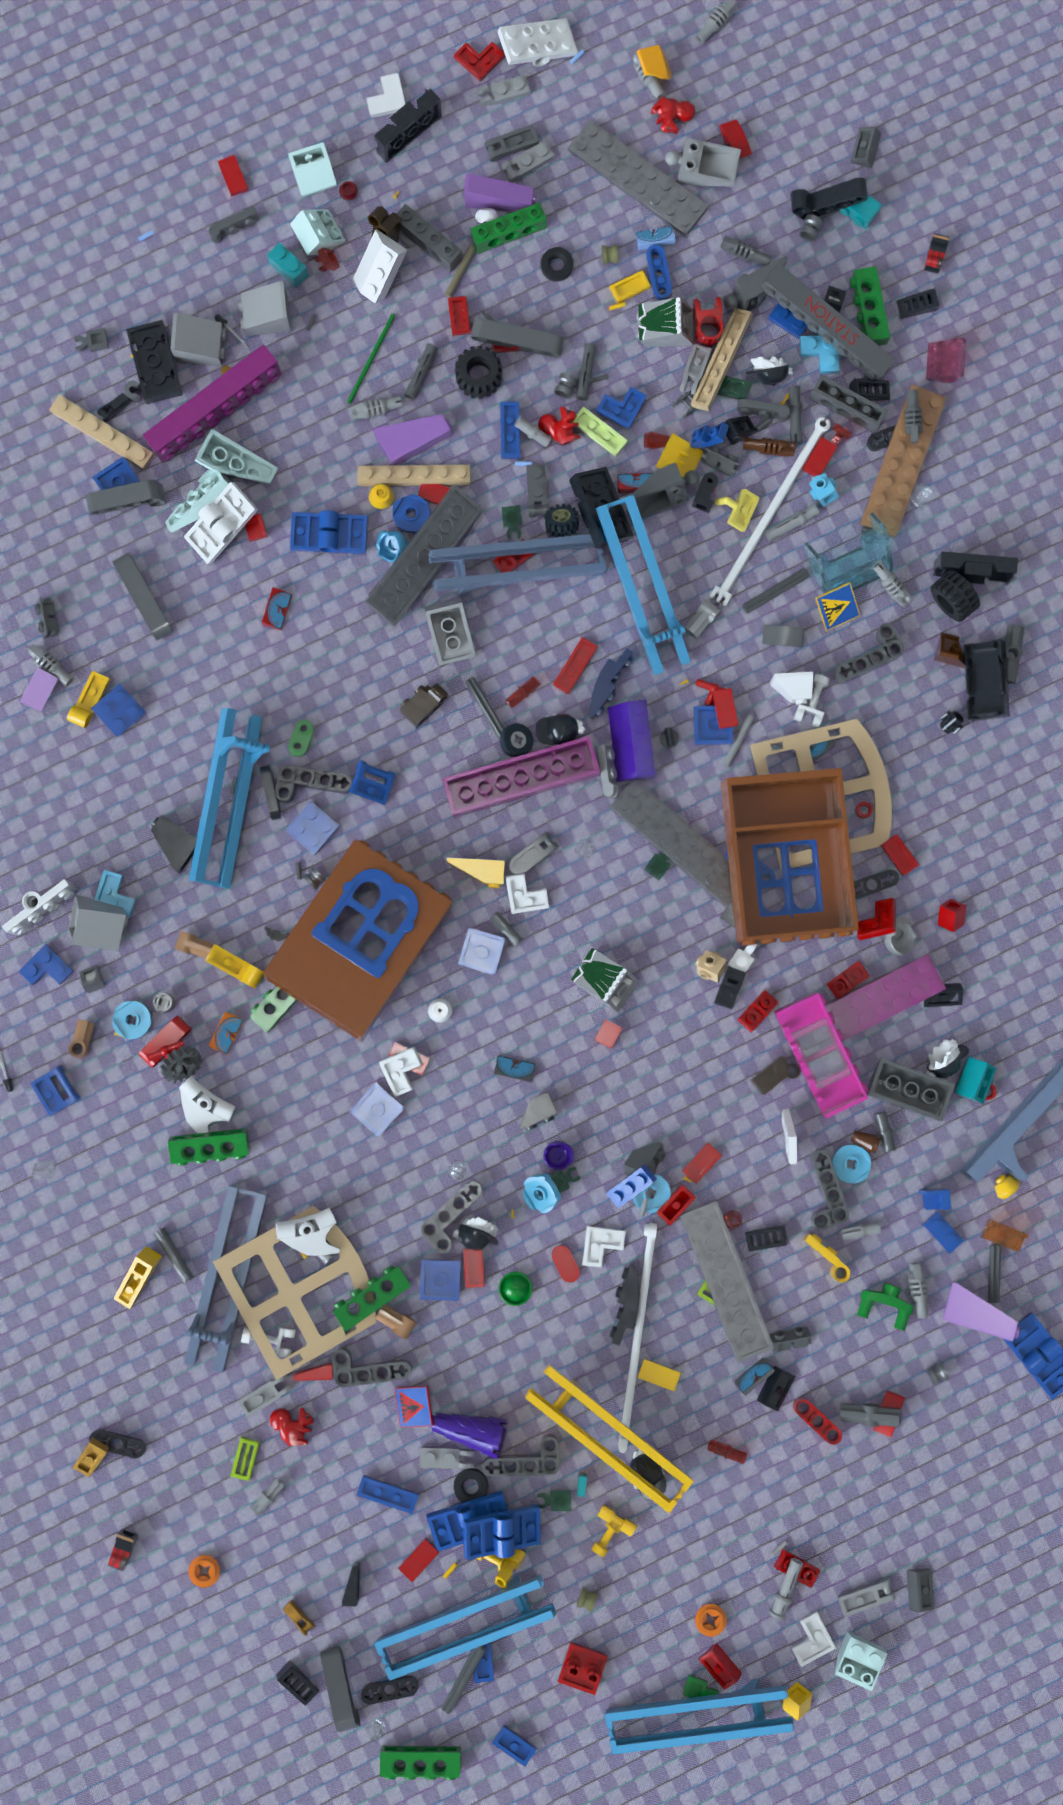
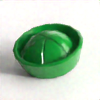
(515, 1288)

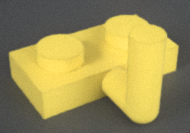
(742, 508)

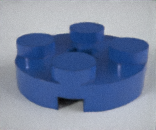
(410, 503)

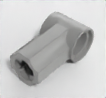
(704, 615)

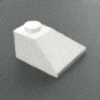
(794, 686)

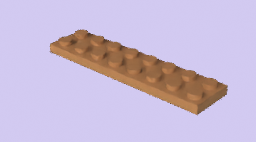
(902, 465)

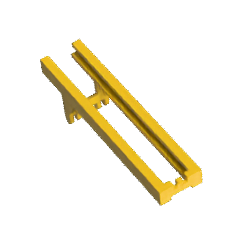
(554, 1412)

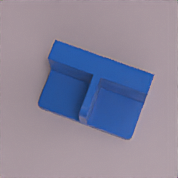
(936, 1198)

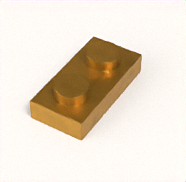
(90, 1457)

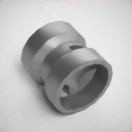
(810, 229)
(565, 385)
(167, 1003)

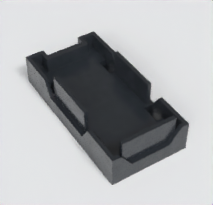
(409, 125)
(154, 362)
(595, 490)
(976, 567)
(987, 680)

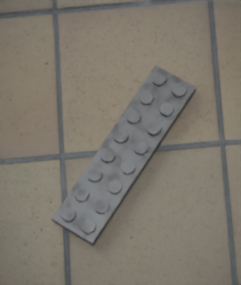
(637, 178)
(412, 568)
(675, 839)
(727, 1281)

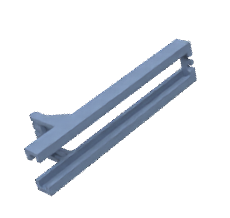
(469, 583)
(999, 1146)
(197, 1329)

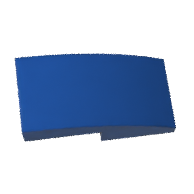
(709, 436)

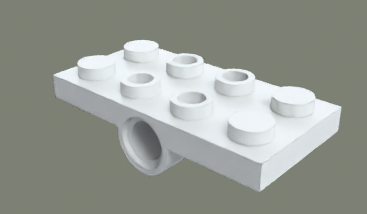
(537, 42)
(220, 522)
(34, 914)

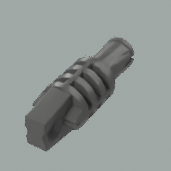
(744, 251)
(913, 416)

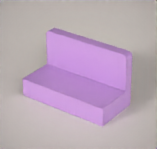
(38, 689)

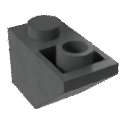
(649, 1155)

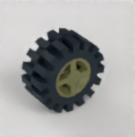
(561, 520)

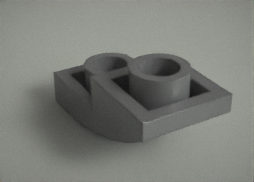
(783, 636)

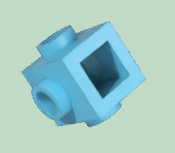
(823, 489)

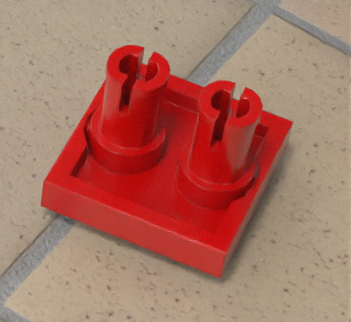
(582, 1668)

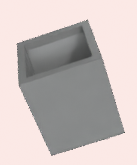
(96, 924)

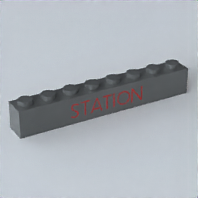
(827, 322)

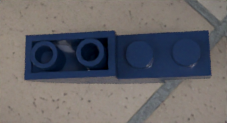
(603, 688)

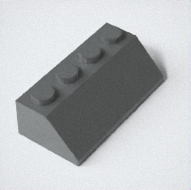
(910, 1089)

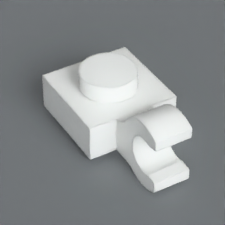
(741, 959)

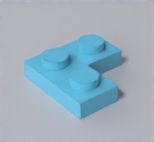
(827, 353)
(108, 892)

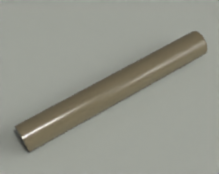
(461, 269)

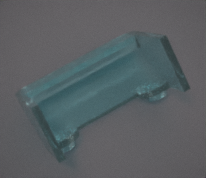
(854, 565)

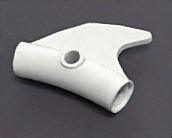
(197, 1112)
(310, 1241)

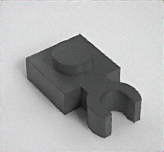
(95, 340)

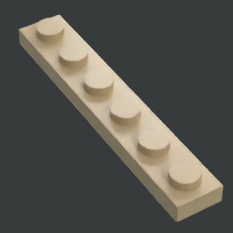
(721, 359)
(101, 432)
(413, 475)

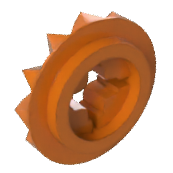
(204, 1580)
(719, 1622)

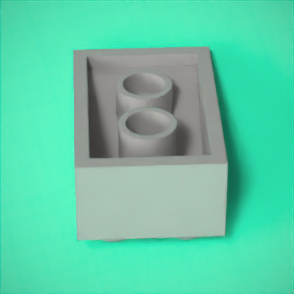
(450, 631)

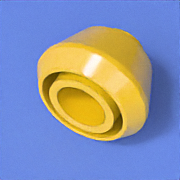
(382, 500)
(1006, 1186)

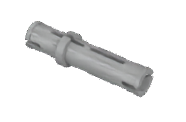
(791, 523)

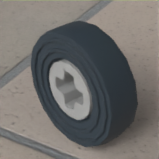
(508, 736)

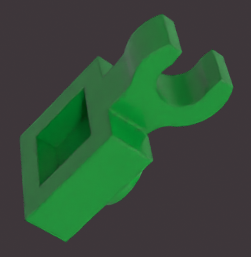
(697, 1687)

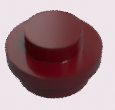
(348, 190)

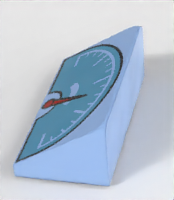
(659, 236)

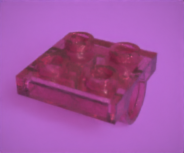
(946, 360)

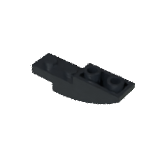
(629, 1297)

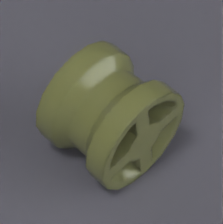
(609, 254)
(587, 1599)

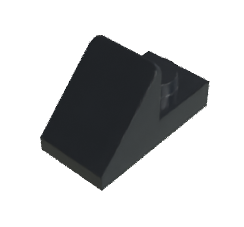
(739, 428)

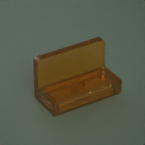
(1003, 1235)

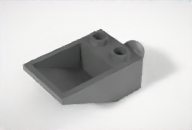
(748, 290)
(664, 490)

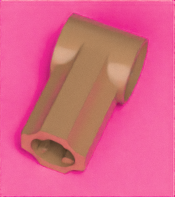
(191, 944)
(82, 1036)
(400, 1323)

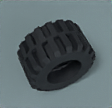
(473, 358)
(955, 596)

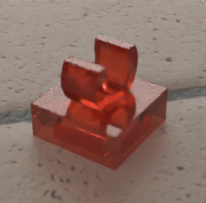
(328, 260)
(841, 432)

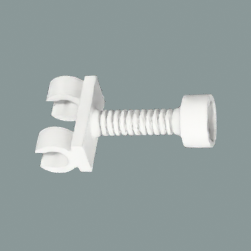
(820, 682)
(280, 1351)

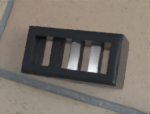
(931, 294)
(858, 385)
(784, 1239)
(351, 1594)
(281, 1678)

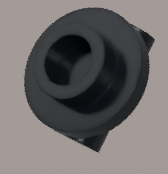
(669, 737)

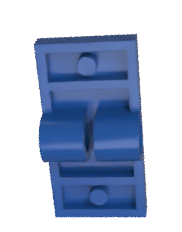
(328, 532)
(1039, 1355)
(447, 1523)
(502, 1532)

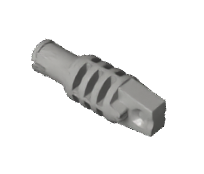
(715, 21)
(649, 81)
(374, 407)
(892, 584)
(49, 664)
(918, 1289)

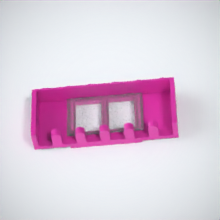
(821, 1054)

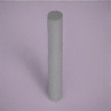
(738, 740)

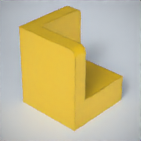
(798, 1701)

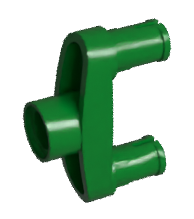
(887, 1296)

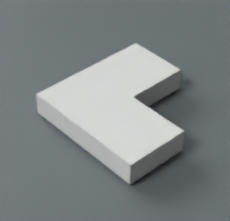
(390, 101)
(524, 900)
(396, 1067)
(790, 1136)
(598, 1239)
(816, 1644)

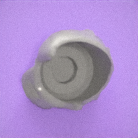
(903, 939)

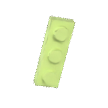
(600, 431)

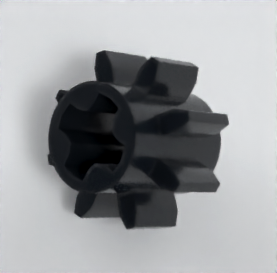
(951, 722)

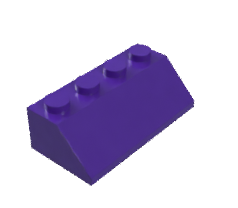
(631, 741)

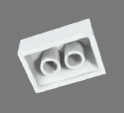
(379, 266)

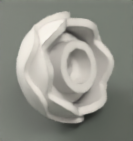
(485, 215)
(440, 1016)

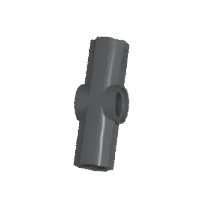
(1014, 641)
(871, 1415)

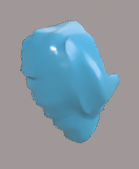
(390, 545)

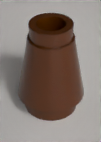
(866, 1140)

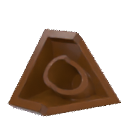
(950, 651)

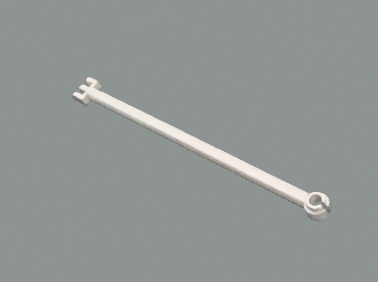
(770, 512)
(649, 1231)

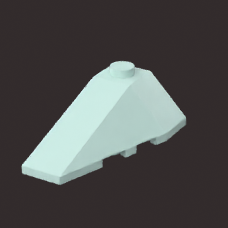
(228, 457)
(210, 487)

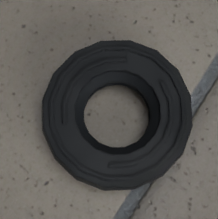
(554, 275)
(466, 1474)

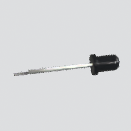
(218, 318)
(8, 1084)

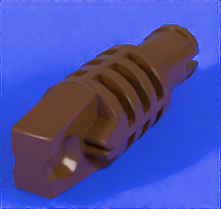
(769, 446)

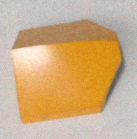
(654, 62)

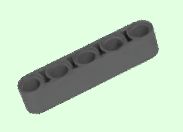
(511, 335)
(142, 596)

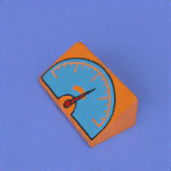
(226, 1032)

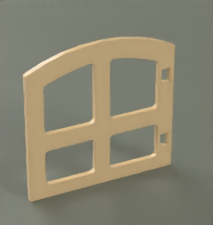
(876, 779)
(290, 1294)

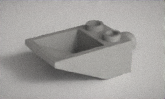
(711, 163)

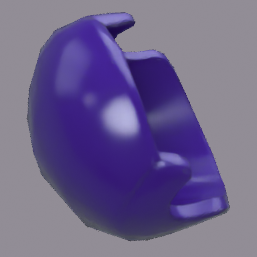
(558, 1155)

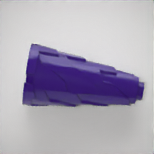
(473, 1431)

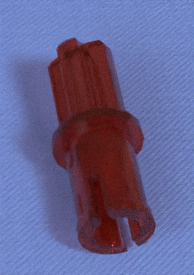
(522, 692)
(727, 1451)

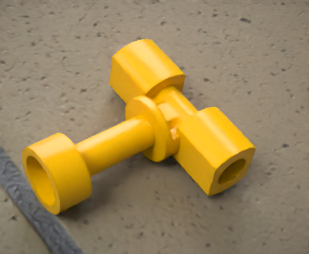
(614, 1525)
(505, 1566)

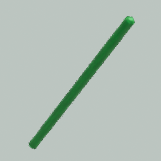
(367, 365)

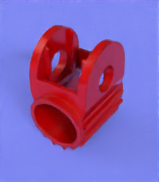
(711, 317)

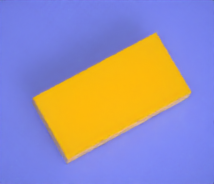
(630, 287)
(659, 1374)

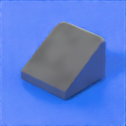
(92, 979)

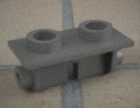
(727, 462)
(44, 610)
(799, 1337)

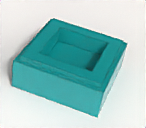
(581, 1486)

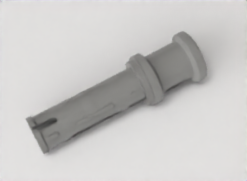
(783, 1597)

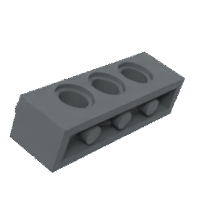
(429, 239)
(848, 404)

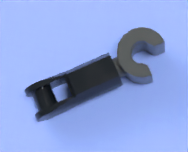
(120, 401)

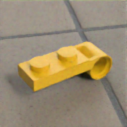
(91, 694)
(234, 966)
(828, 1253)

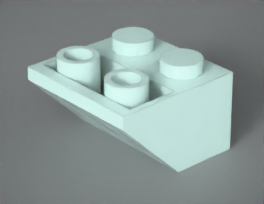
(312, 169)
(317, 230)
(860, 1660)

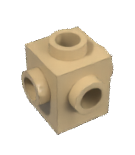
(711, 966)

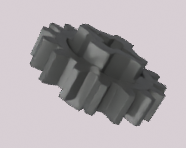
(181, 1064)

